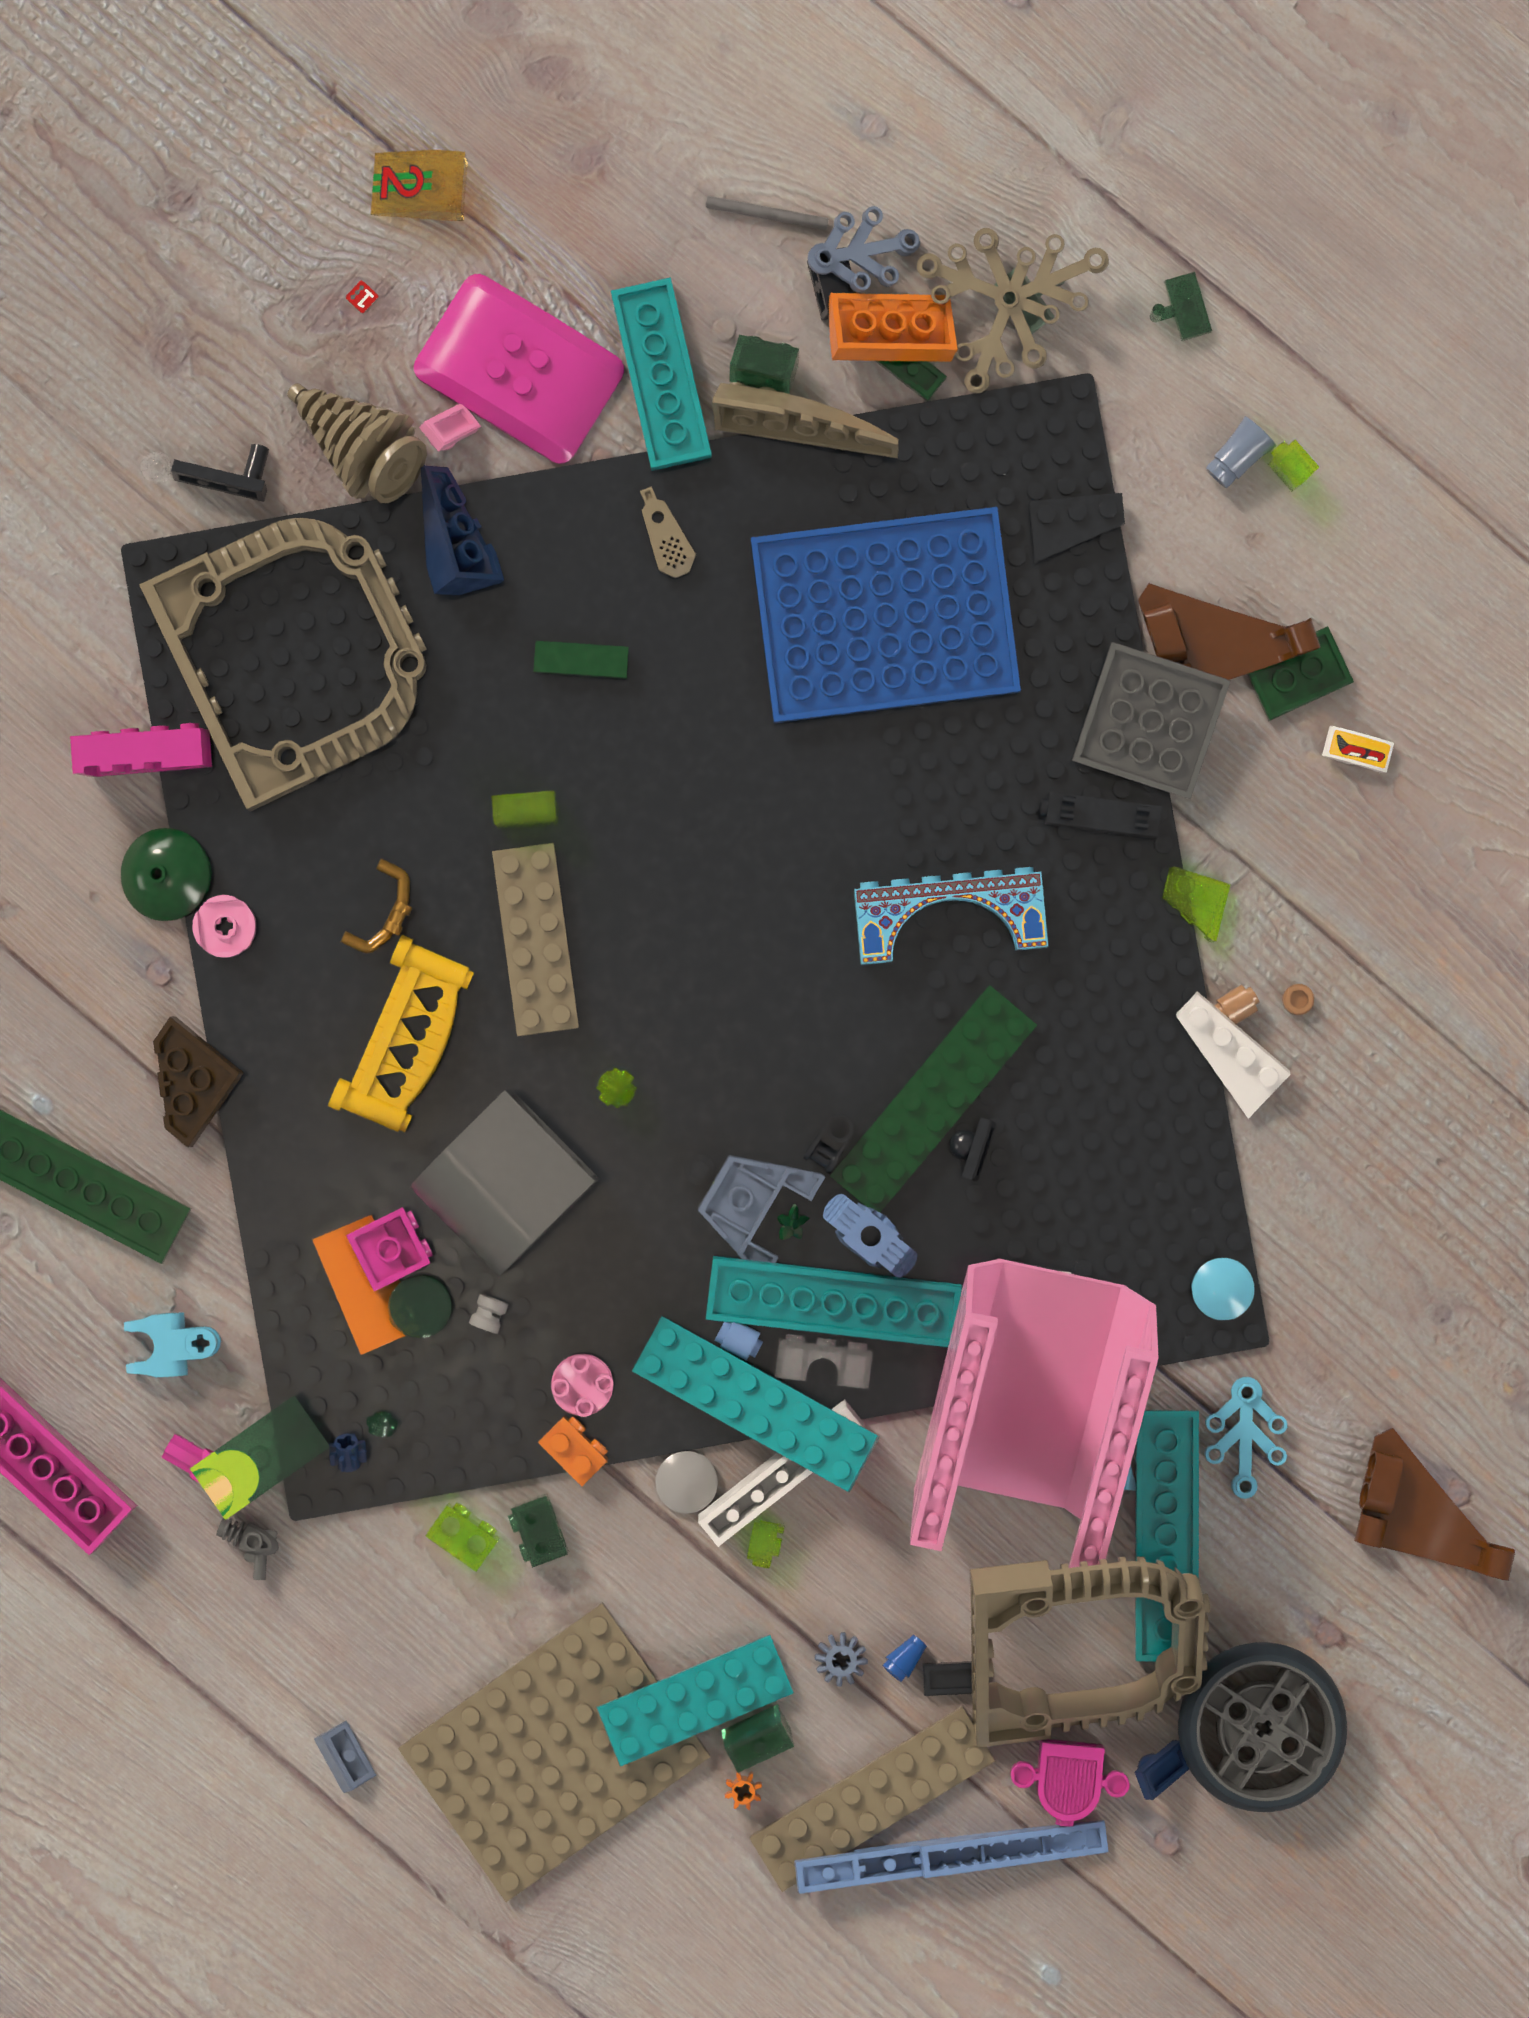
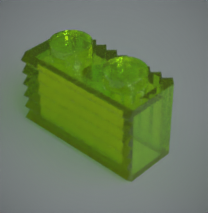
(524, 809)

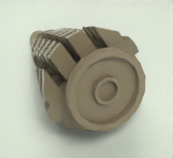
(365, 443)

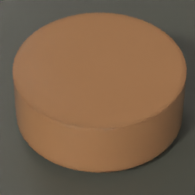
(1298, 999)

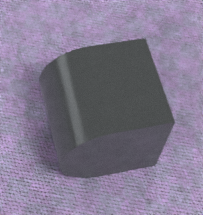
(504, 1182)

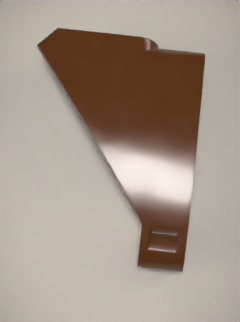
(1217, 637)
(1415, 1516)

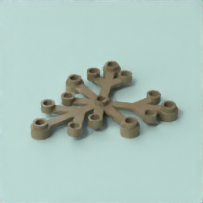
(1043, 283)

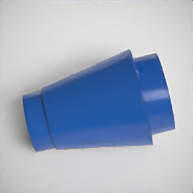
(904, 1658)

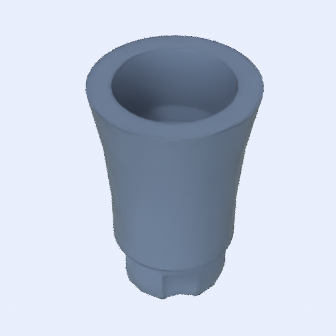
(1240, 452)

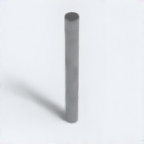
(767, 212)

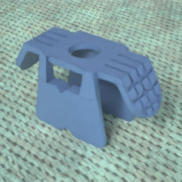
(853, 1218)

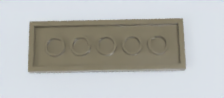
(535, 939)

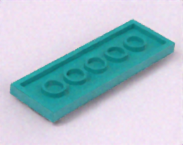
(661, 374)
(694, 1700)

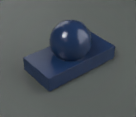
(1160, 1770)

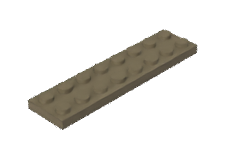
(873, 1796)

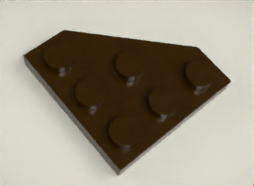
(191, 1080)

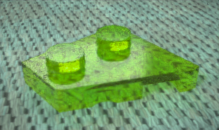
(1198, 899)

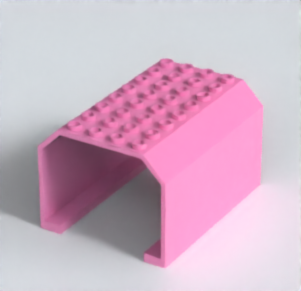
(1039, 1399)

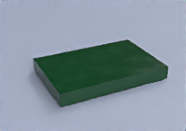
(1302, 678)

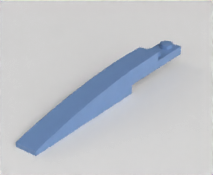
(950, 1855)

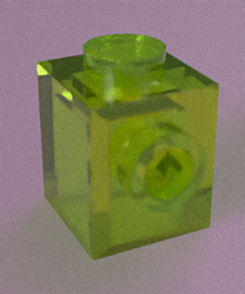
(1292, 464)

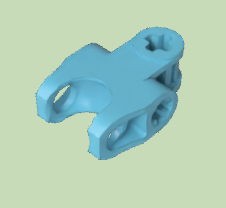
(172, 1344)

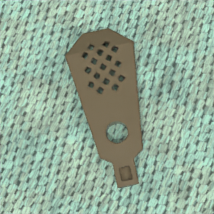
(664, 532)

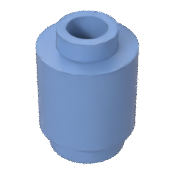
(739, 1339)

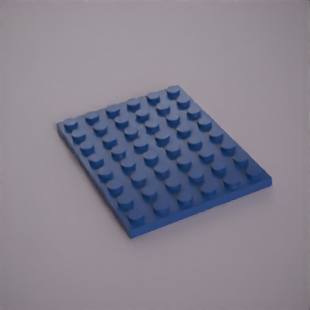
(885, 615)

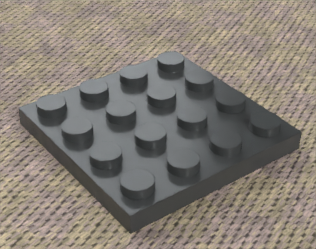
(1151, 720)

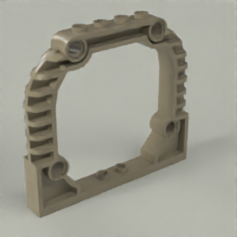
(178, 602)
(1030, 1590)

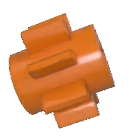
(746, 1798)

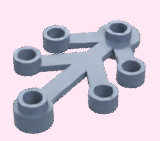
(859, 252)

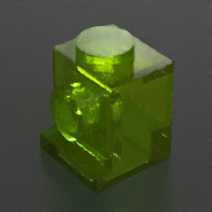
(764, 1543)

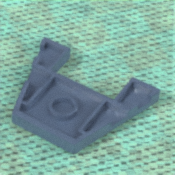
(743, 1197)

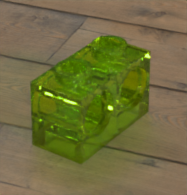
(458, 1543)

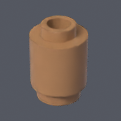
(1238, 1004)

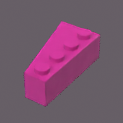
(141, 752)

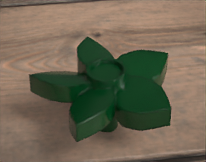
(792, 1224)

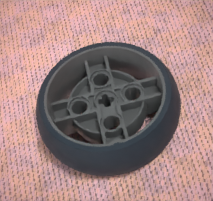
(1231, 1774)

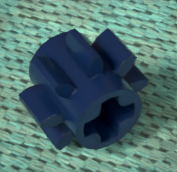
(347, 1452)

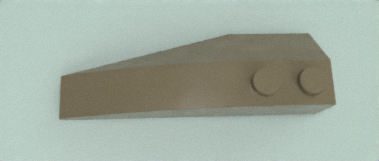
(796, 419)

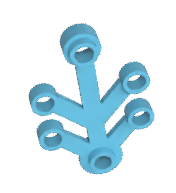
(1245, 1432)

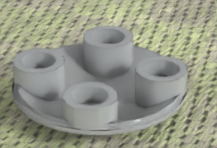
(686, 1482)

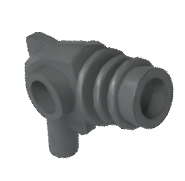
(253, 1540)

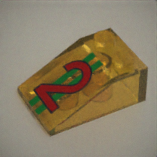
(420, 184)

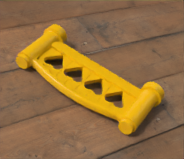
(418, 971)

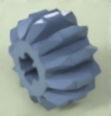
(845, 1649)

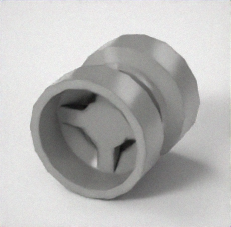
(488, 1313)

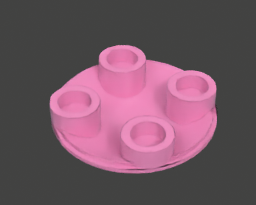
(582, 1384)

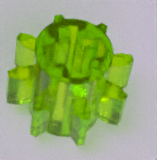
(616, 1087)

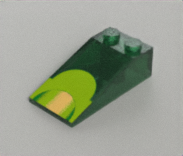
(259, 1457)

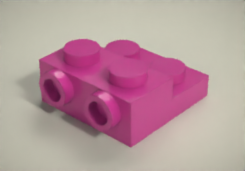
(389, 1248)

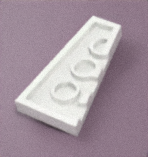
(1237, 1059)

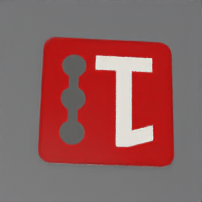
(361, 296)

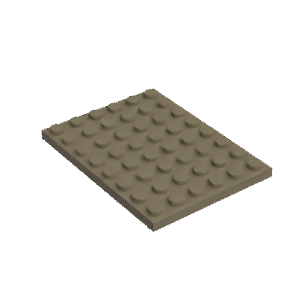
(529, 1760)

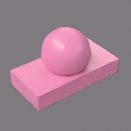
(449, 427)

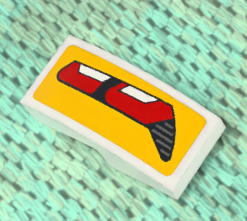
(1358, 749)

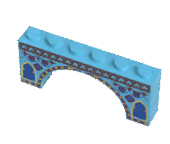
(1012, 898)

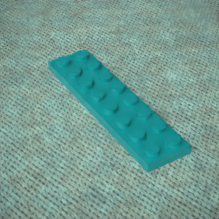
(832, 1301)
(756, 1404)
(1165, 1513)

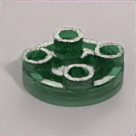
(419, 1306)

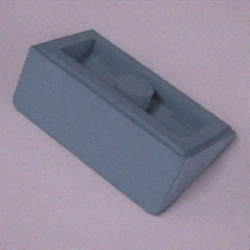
(345, 1757)

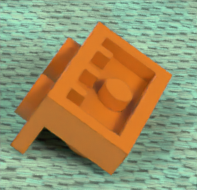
(574, 1450)

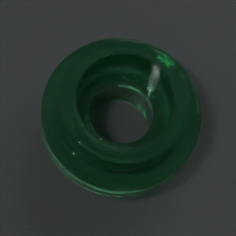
(381, 1424)

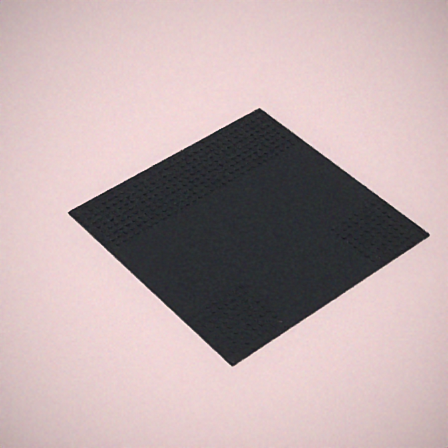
(702, 931)

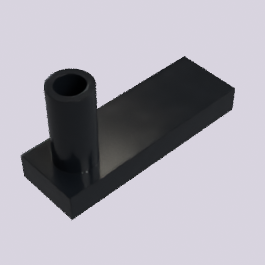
(246, 485)

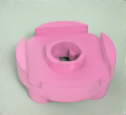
(213, 940)

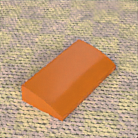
(891, 327)
(362, 1307)

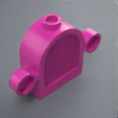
(1069, 1778)

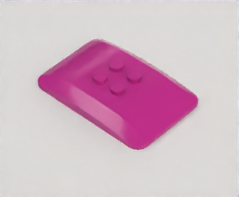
(519, 368)

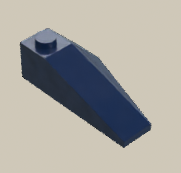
(454, 547)

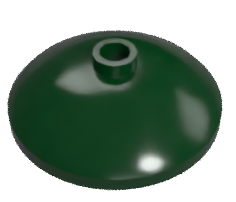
(183, 878)

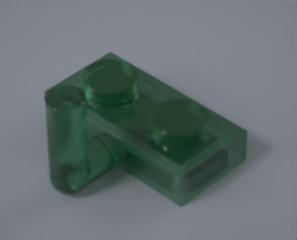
(1185, 306)

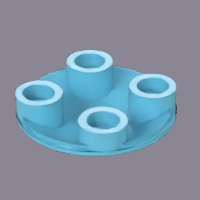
(1223, 1289)

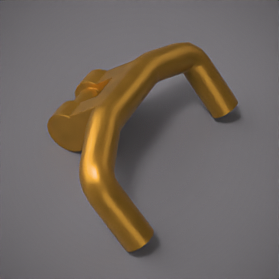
(396, 916)

